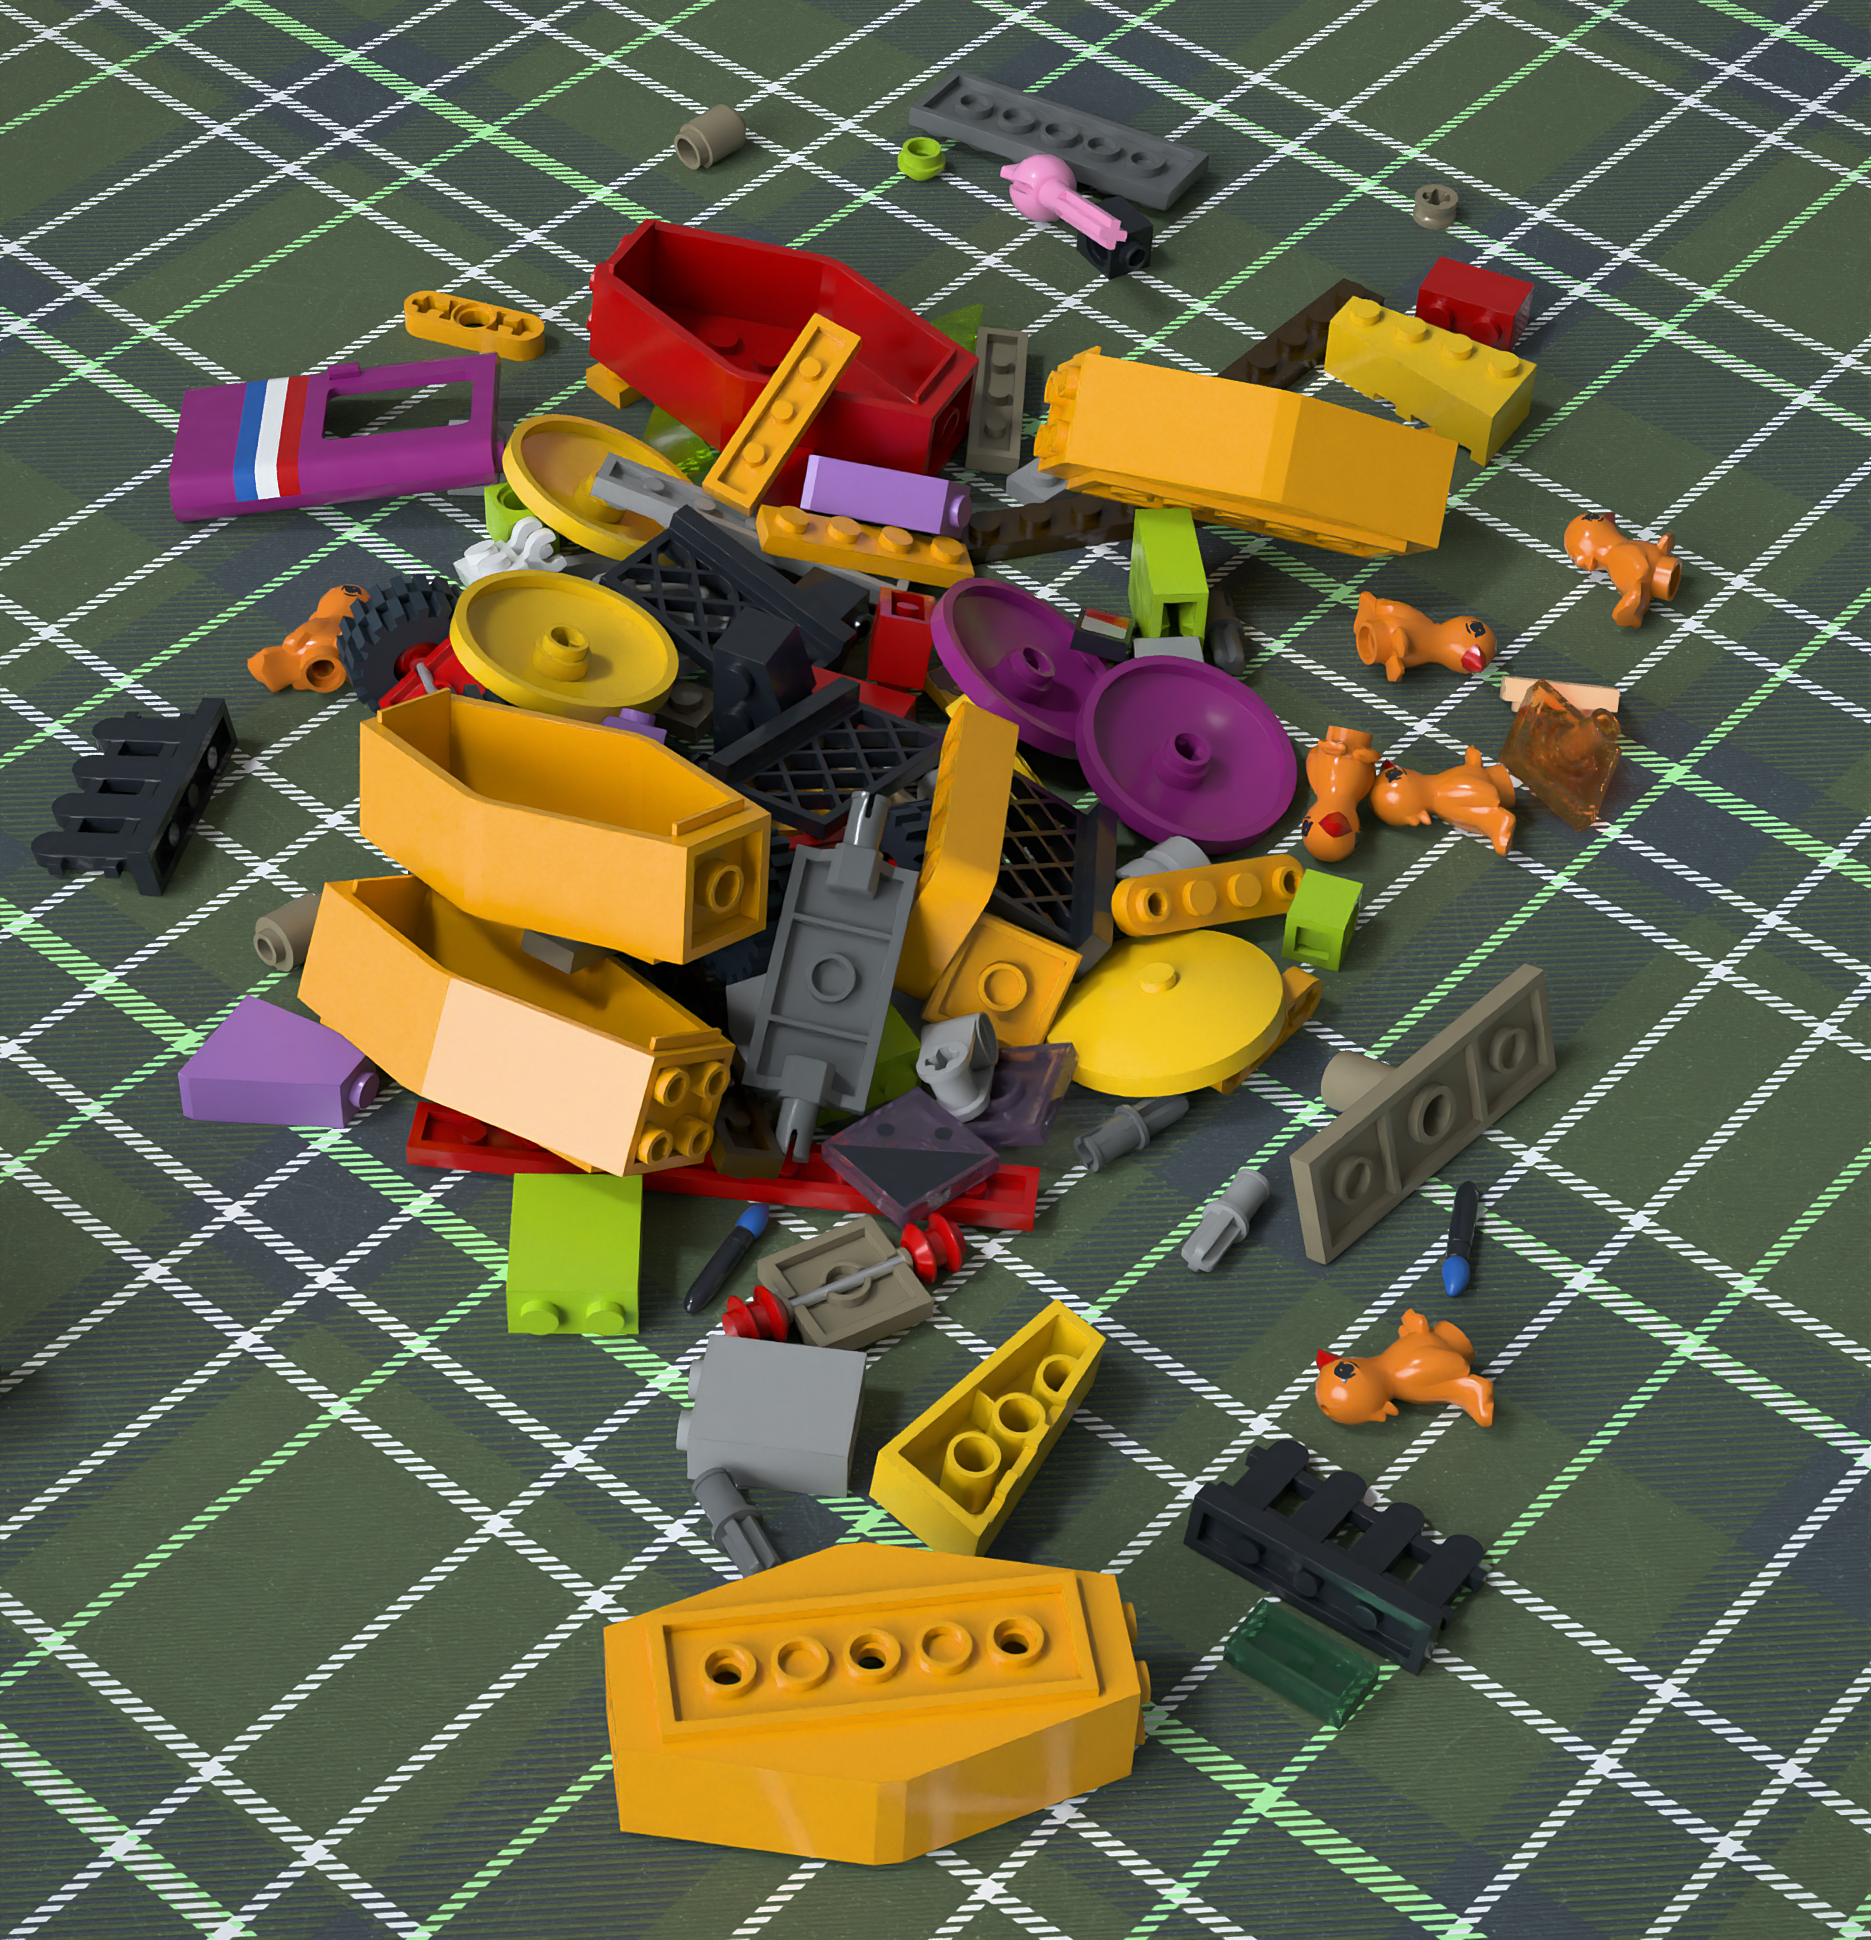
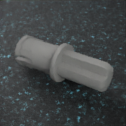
(1226, 1220)

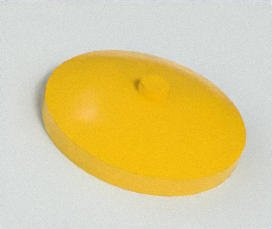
(553, 471)
(562, 645)
(1171, 1013)

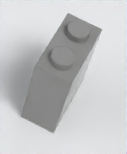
(774, 1414)

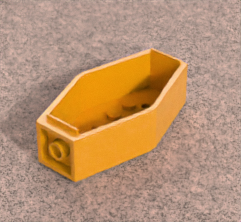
(1245, 456)
(564, 827)
(469, 1020)
(989, 1706)

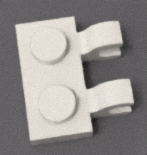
(516, 554)

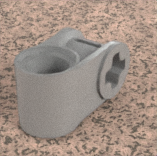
(960, 1063)

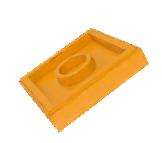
(1008, 976)

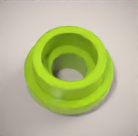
(921, 158)

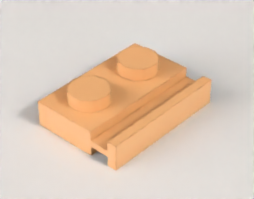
(1582, 696)

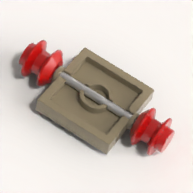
(847, 1285)

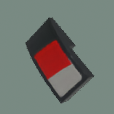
(1102, 633)

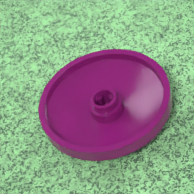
(1016, 660)
(1185, 753)

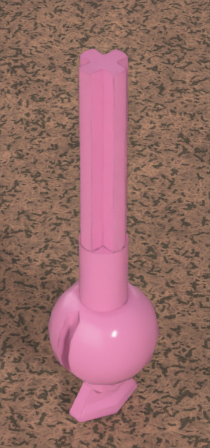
(1046, 191)

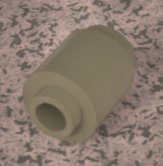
(710, 137)
(286, 933)

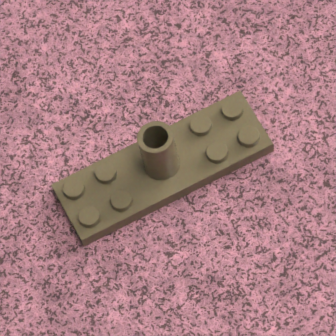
(1417, 1116)

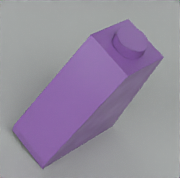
(886, 497)
(276, 1071)

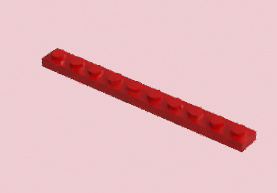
(461, 1142)

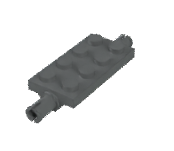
(830, 977)

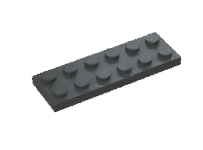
(1024, 125)

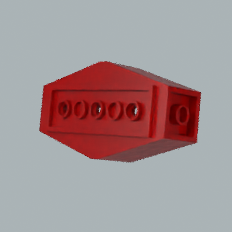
(712, 316)

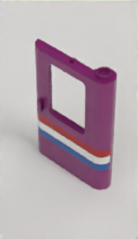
(267, 448)

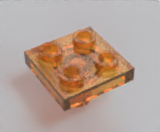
(1562, 753)

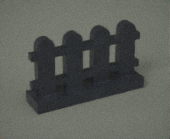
(163, 815)
(1312, 1573)

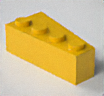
(1431, 375)
(981, 1444)

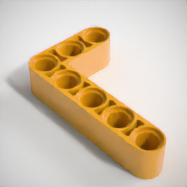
(960, 845)

